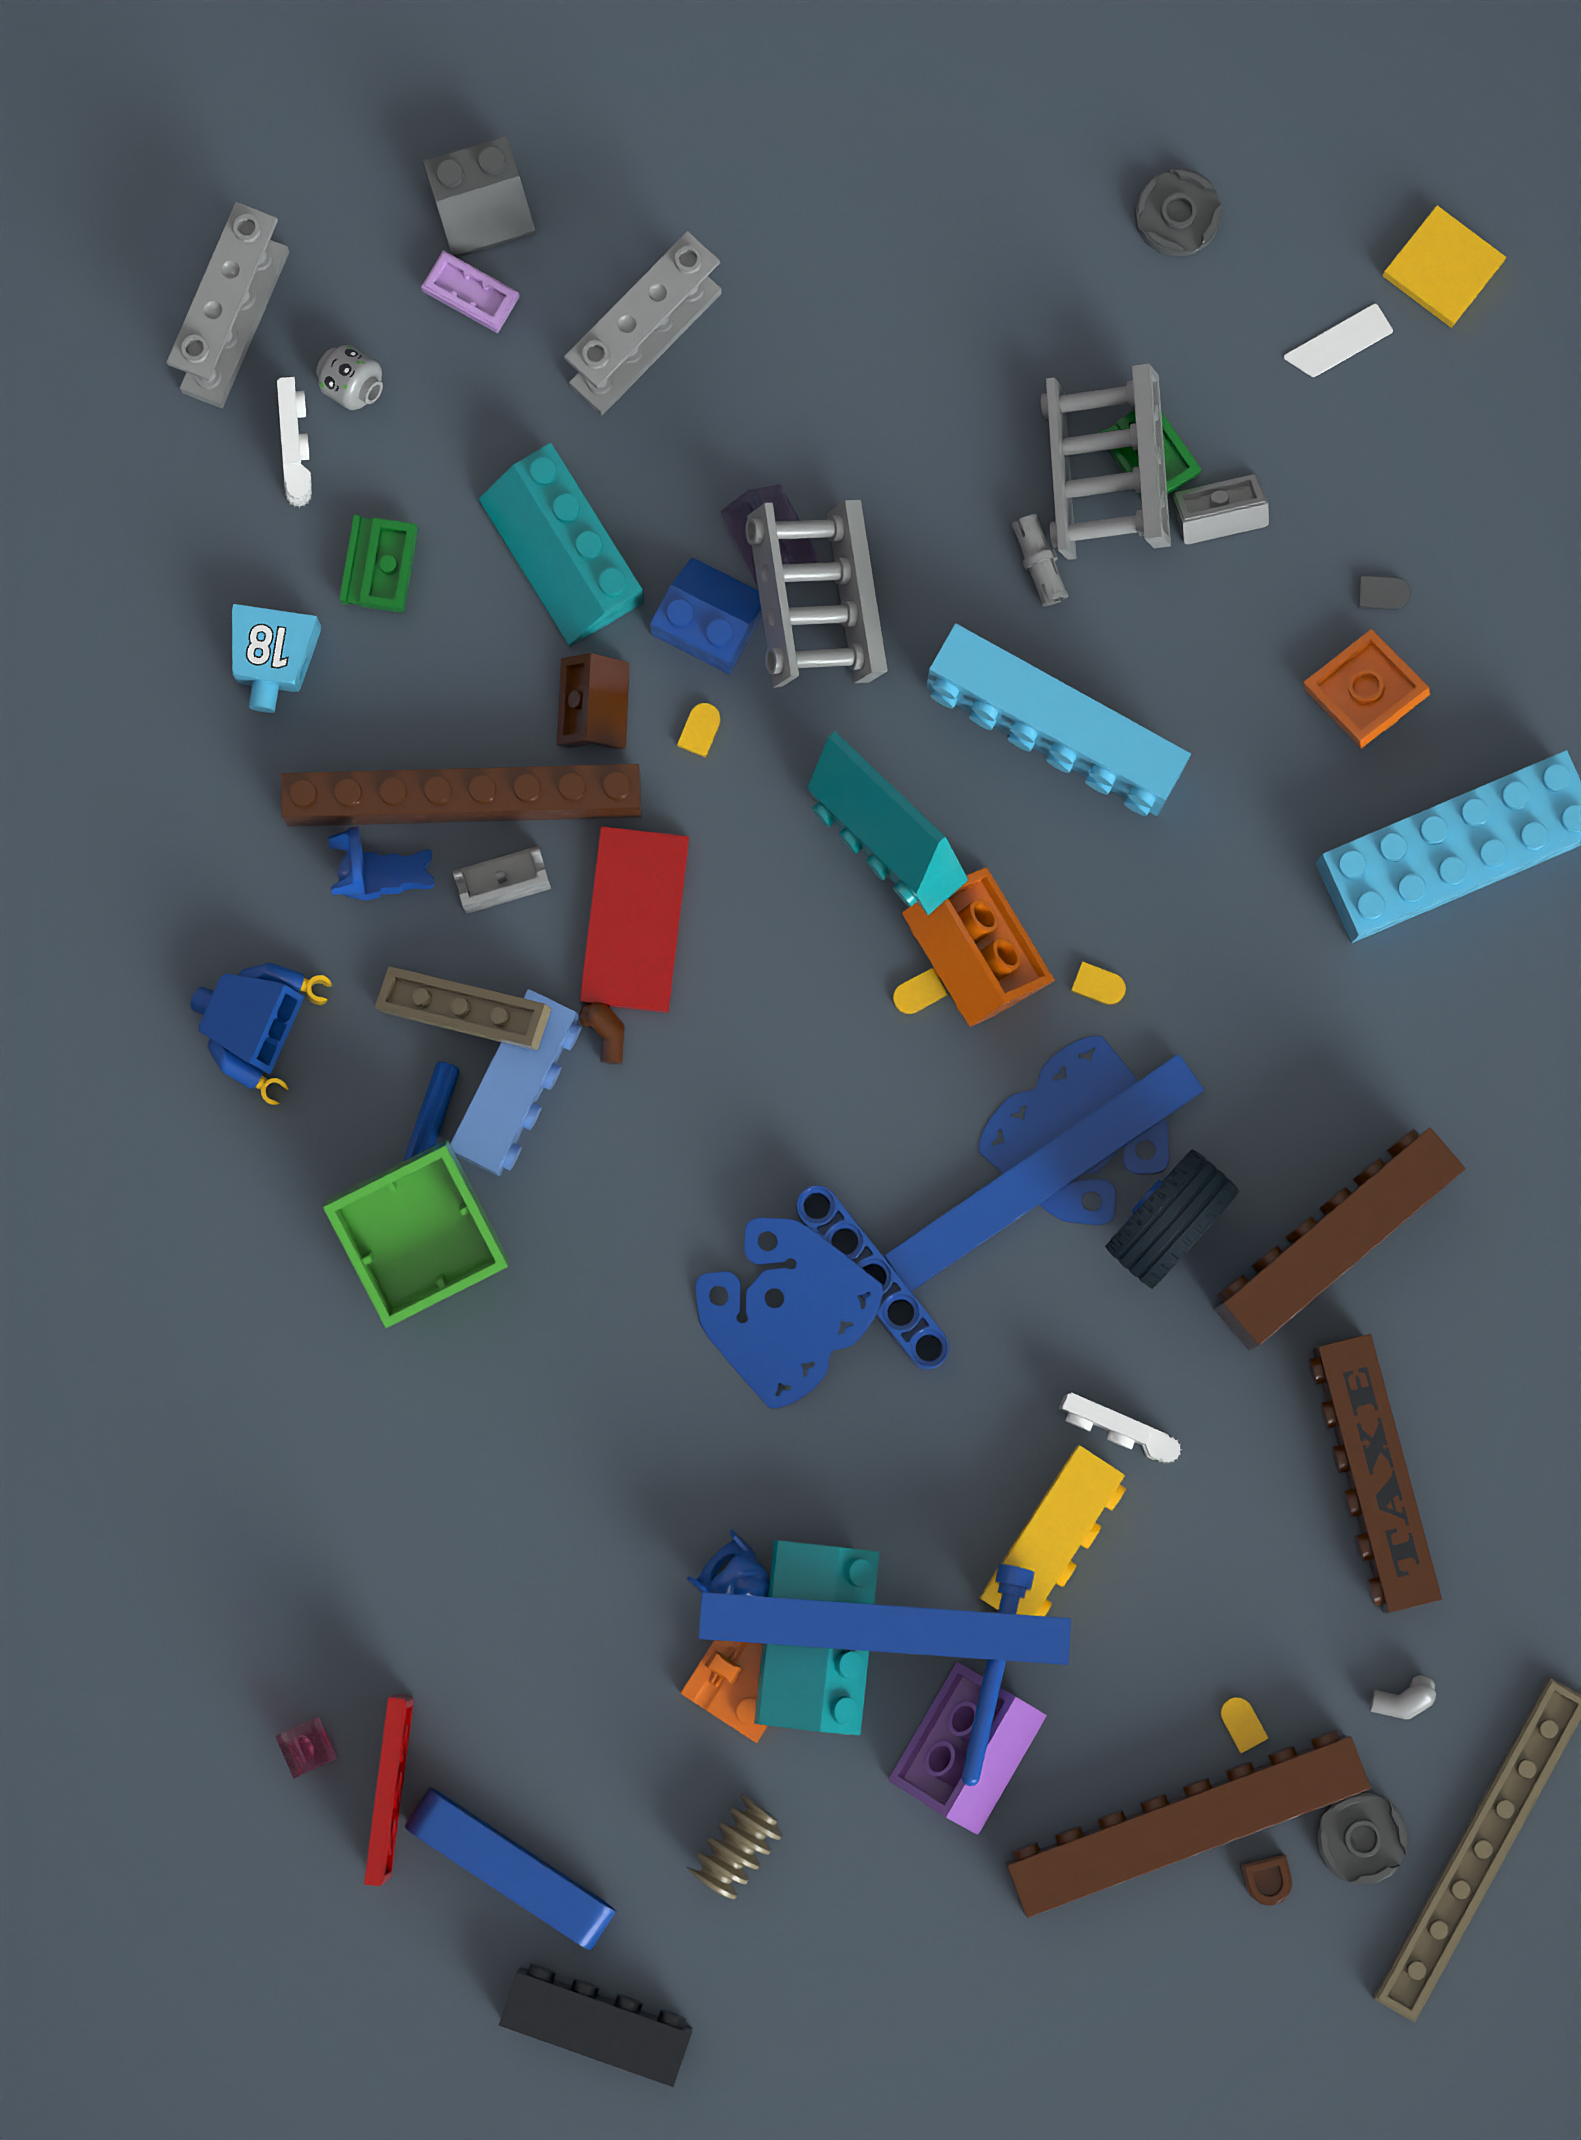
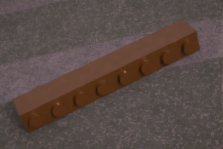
(461, 795)
(1187, 1824)

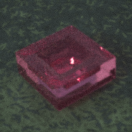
(306, 1747)

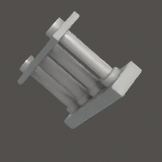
(228, 305)
(644, 323)
(1147, 478)
(856, 588)

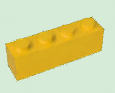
(1059, 1527)

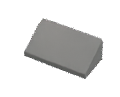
(1221, 509)

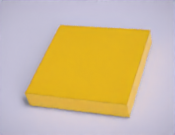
(1444, 266)

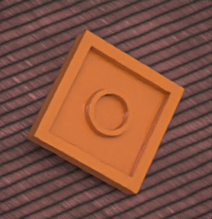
(1366, 688)
(728, 1685)

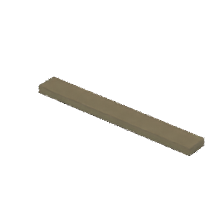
(1480, 1850)

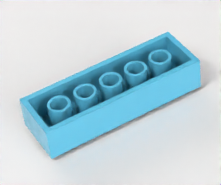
(1055, 721)
(1455, 847)

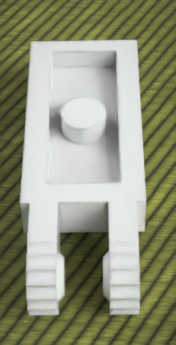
(294, 445)
(1122, 1429)

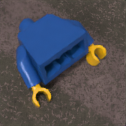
(251, 1019)

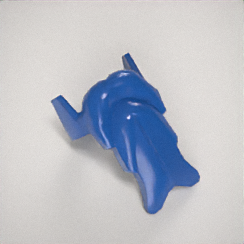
(369, 876)
(741, 1575)

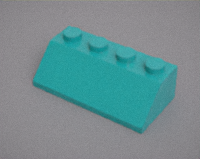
(561, 545)
(884, 827)
(816, 1685)

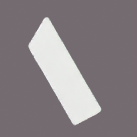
(1340, 341)

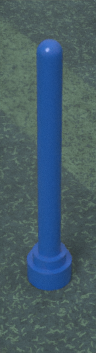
(1012, 1585)

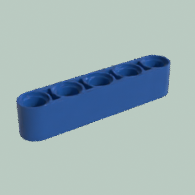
(893, 1289)
(510, 1868)

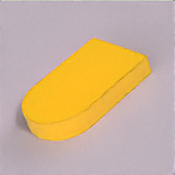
(700, 729)
(1099, 984)
(919, 992)
(1242, 1724)

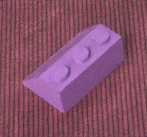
(937, 1752)

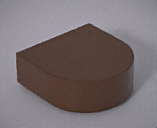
(1267, 1879)

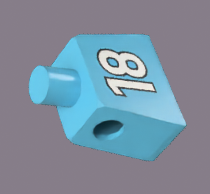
(271, 651)

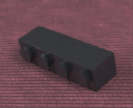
(596, 2025)

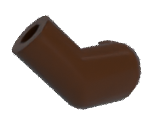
(609, 1027)

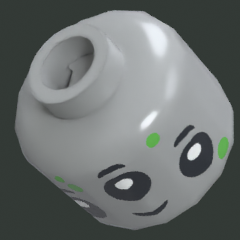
(349, 377)

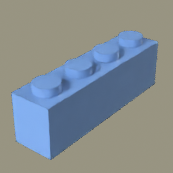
(510, 1093)

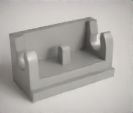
(501, 879)

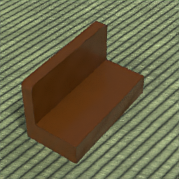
(593, 701)

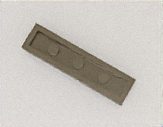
(463, 1008)

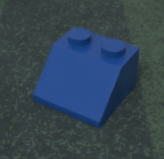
(708, 615)

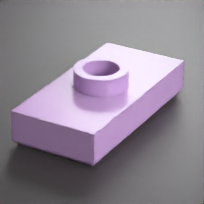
(470, 291)

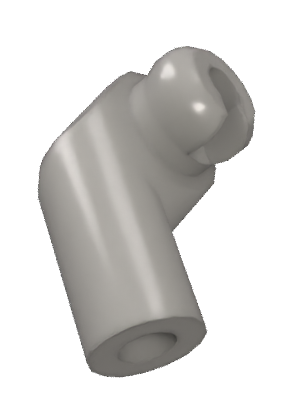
(1409, 1703)

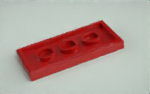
(634, 919)
(389, 1789)

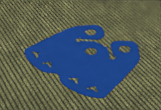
(1059, 1106)
(804, 1327)

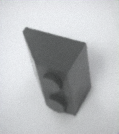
(479, 197)

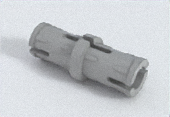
(1039, 560)

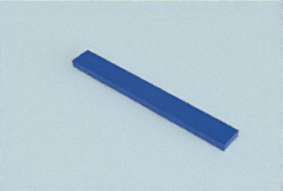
(1044, 1173)
(885, 1628)

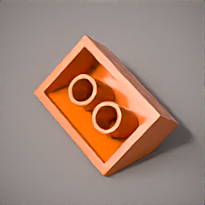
(979, 949)

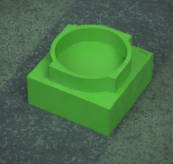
(416, 1233)

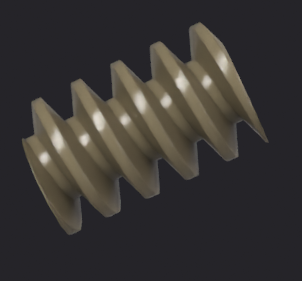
(737, 1848)

